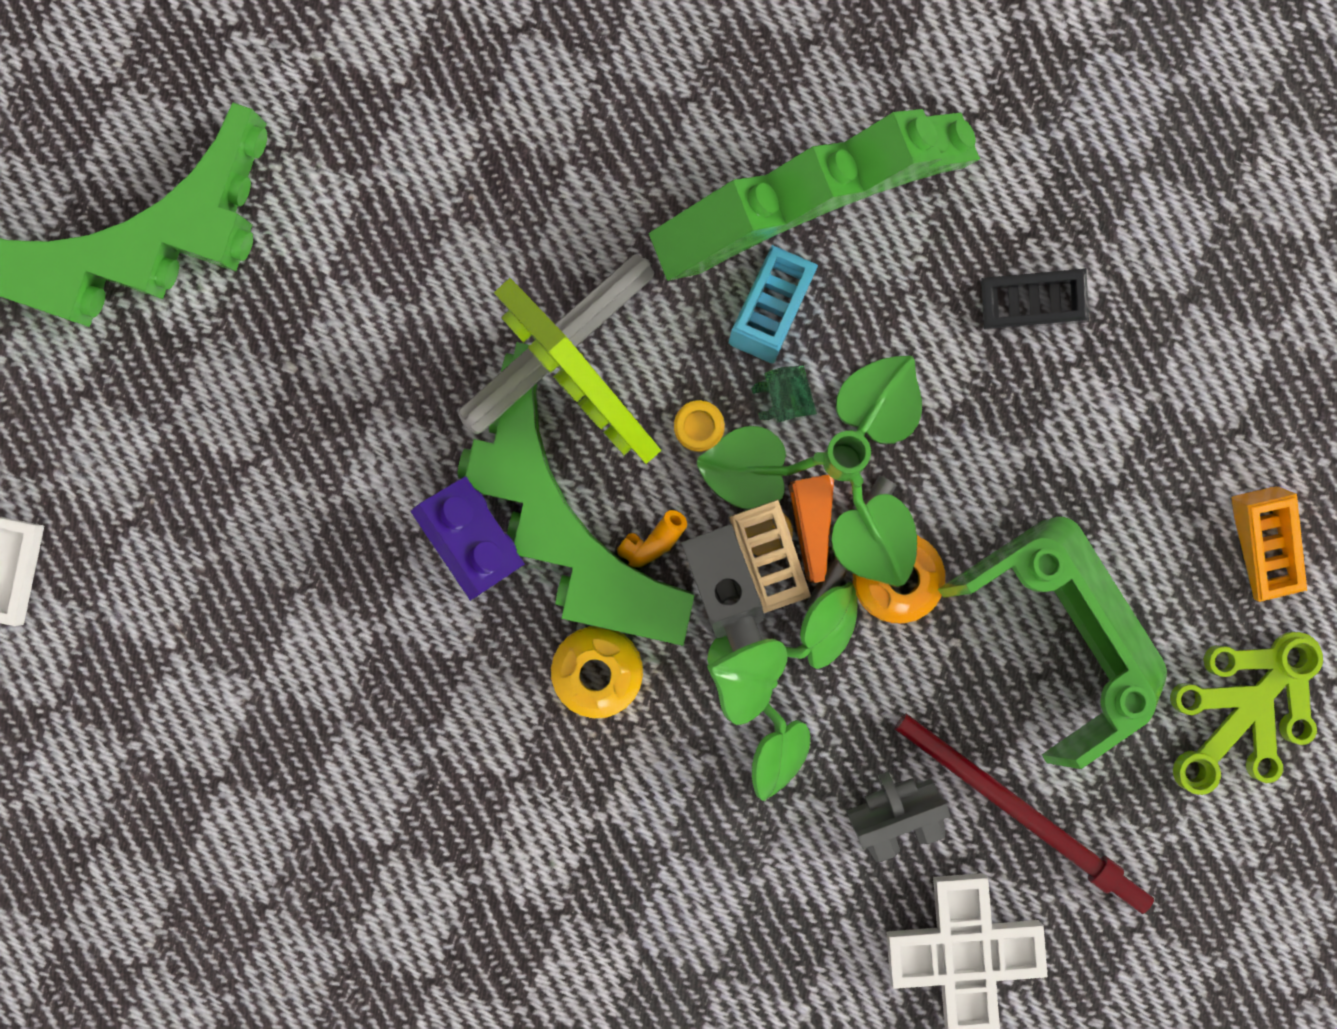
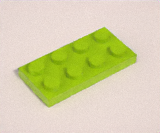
(575, 373)

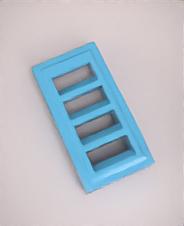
(760, 343)

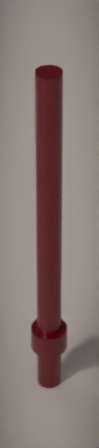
(1101, 871)

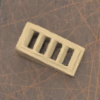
(757, 515)

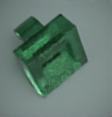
(788, 393)

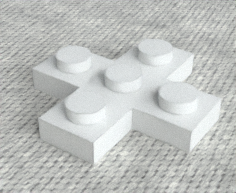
(966, 952)

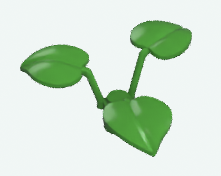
(877, 537)
(750, 674)

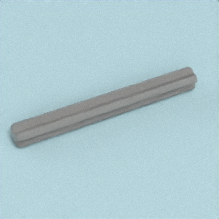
(576, 325)

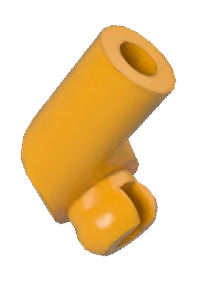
(658, 542)

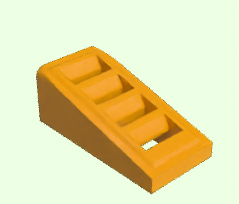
(1250, 527)

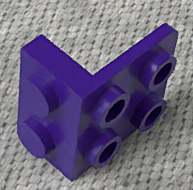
(467, 537)

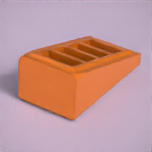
(812, 514)

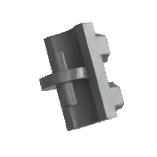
(896, 812)

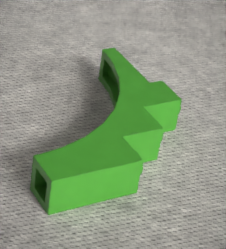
(815, 182)
(143, 252)
(601, 585)

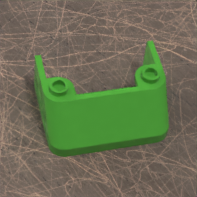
(1062, 560)

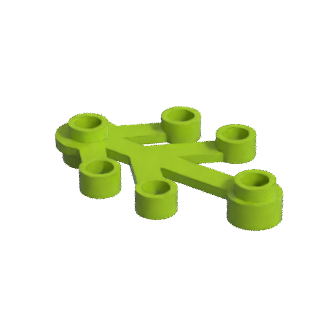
(1252, 707)

